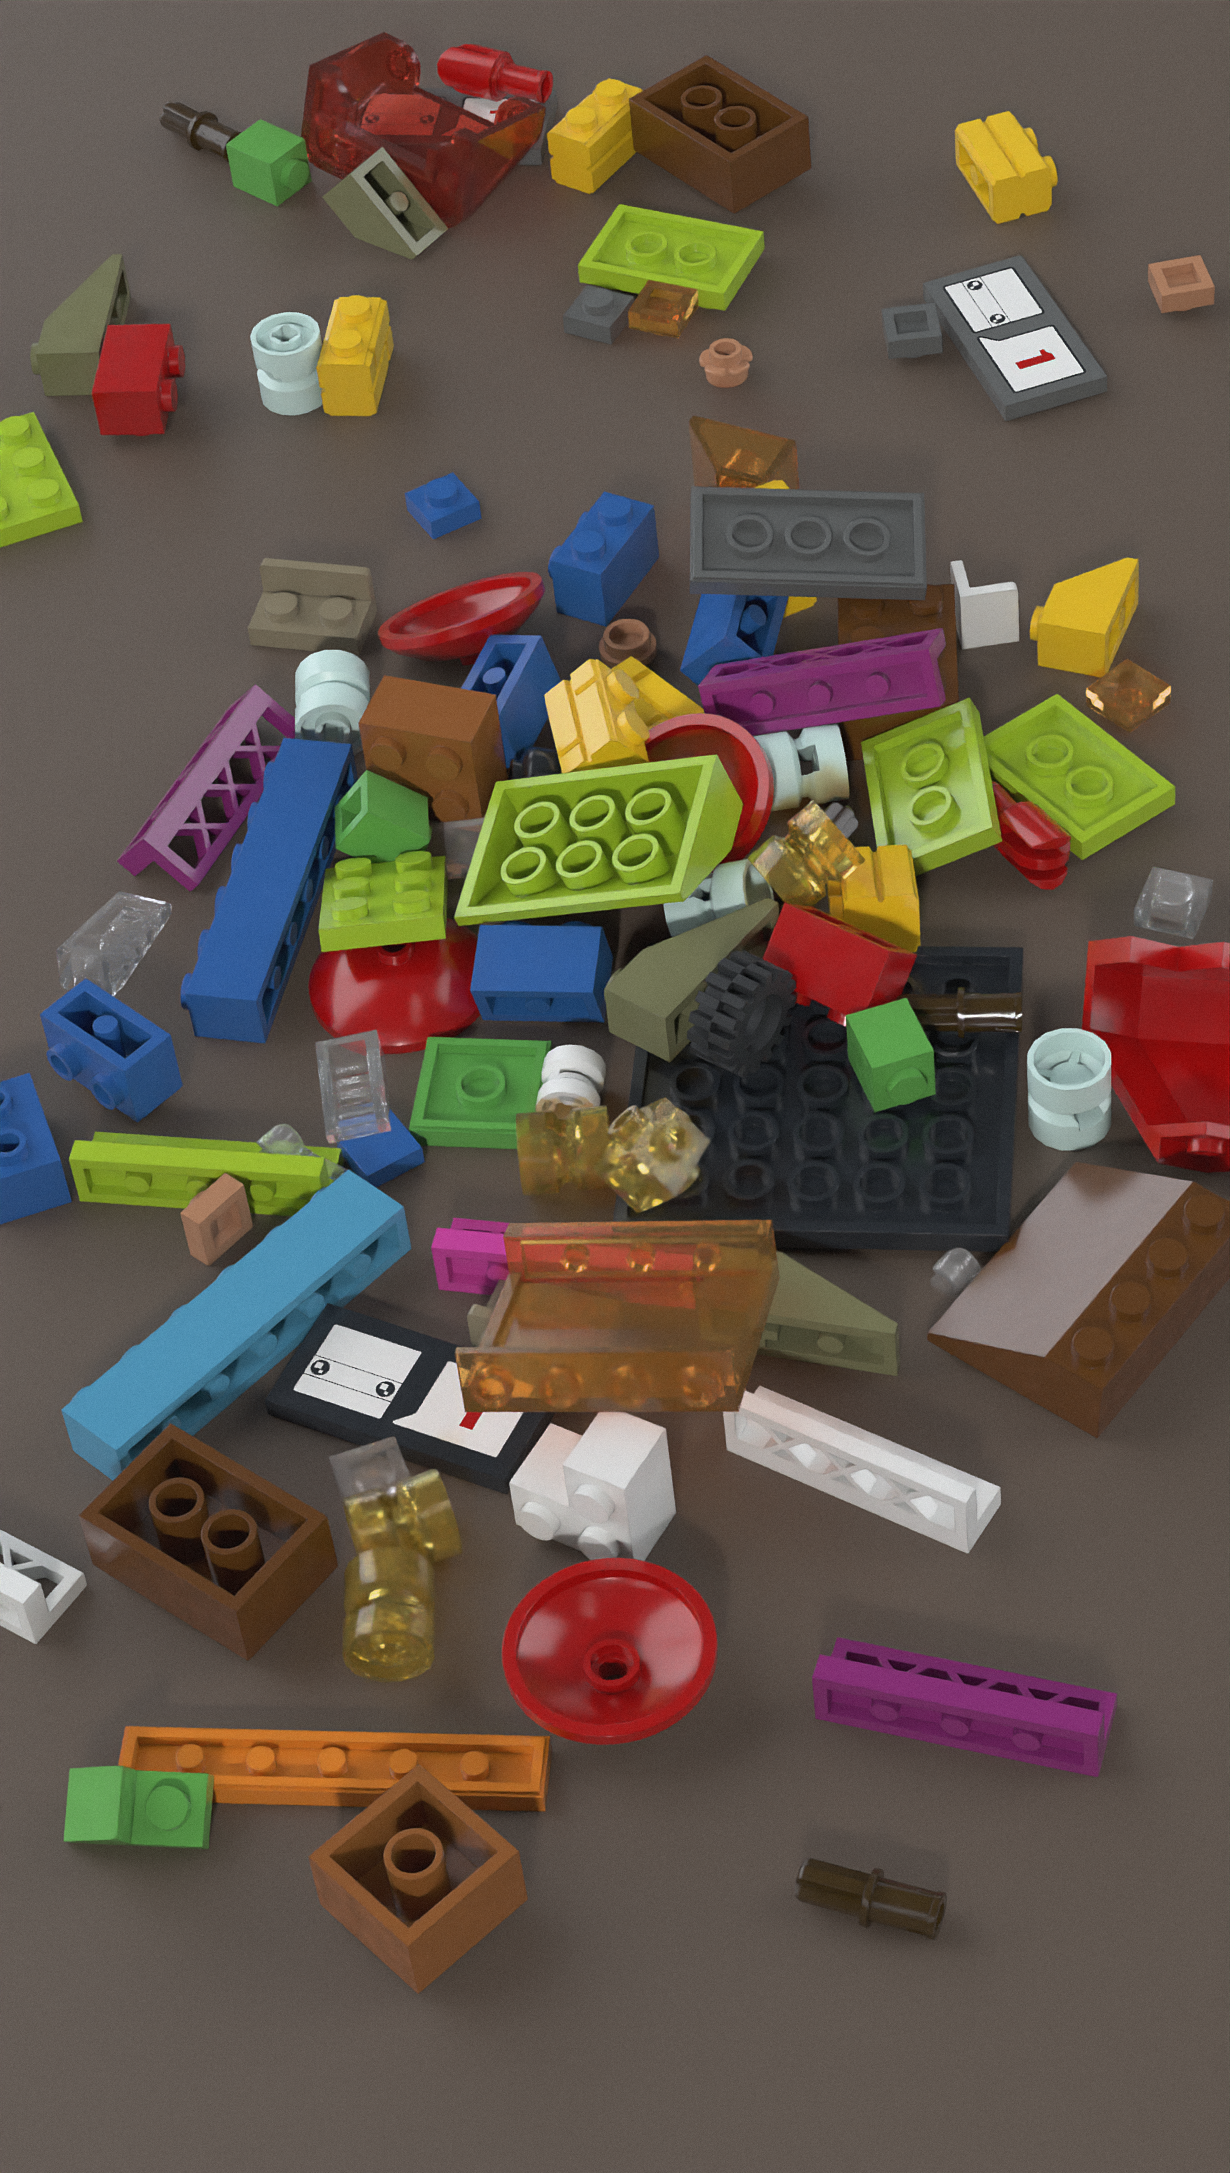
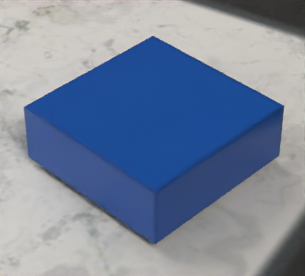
(384, 1154)

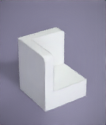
(984, 613)

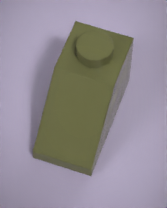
(385, 207)

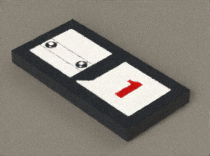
(387, 1381)

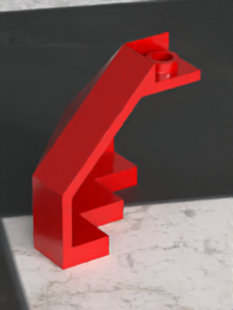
(1168, 1042)

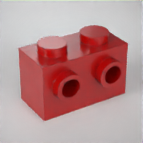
(137, 379)
(837, 962)

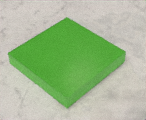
(475, 1089)

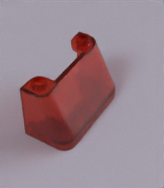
(374, 100)

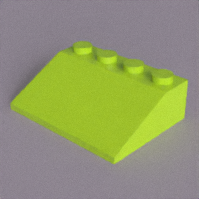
(600, 840)

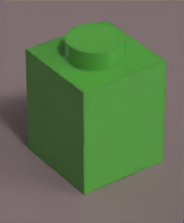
(268, 162)
(381, 820)
(890, 1055)

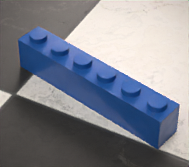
(269, 893)

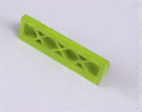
(175, 1169)

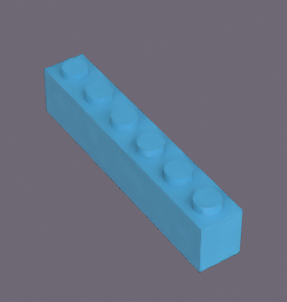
(239, 1324)

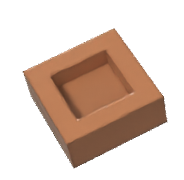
(1181, 284)
(216, 1219)

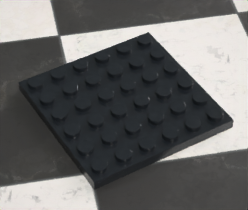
(817, 1158)

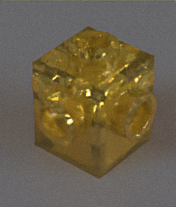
(651, 1154)

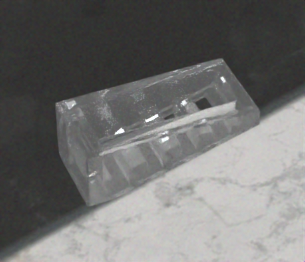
(109, 948)
(344, 1068)

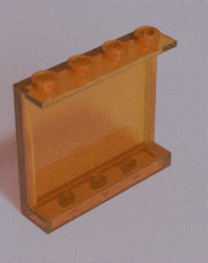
(624, 1318)

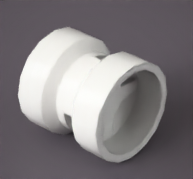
(571, 1079)

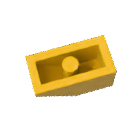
(1087, 619)

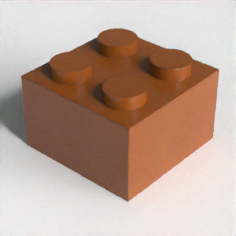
(436, 744)
(418, 1878)

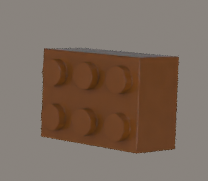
(720, 133)
(880, 618)
(209, 1541)

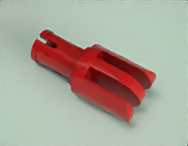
(491, 74)
(1031, 840)

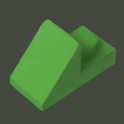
(138, 1807)

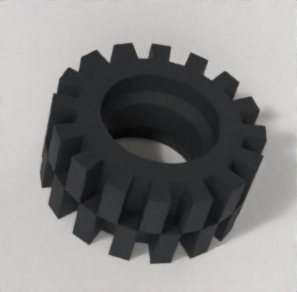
(741, 1013)

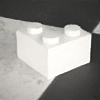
(599, 1489)

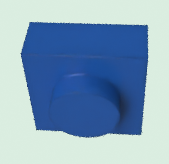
(443, 505)

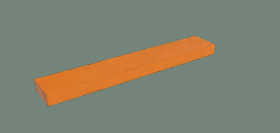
(346, 1765)

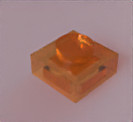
(663, 309)
(1128, 695)

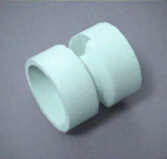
(286, 359)
(331, 697)
(824, 749)
(721, 893)
(1069, 1089)

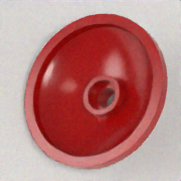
(463, 618)
(741, 757)
(398, 990)
(603, 1623)

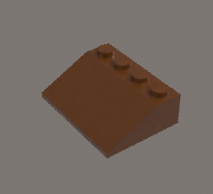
(1092, 1290)

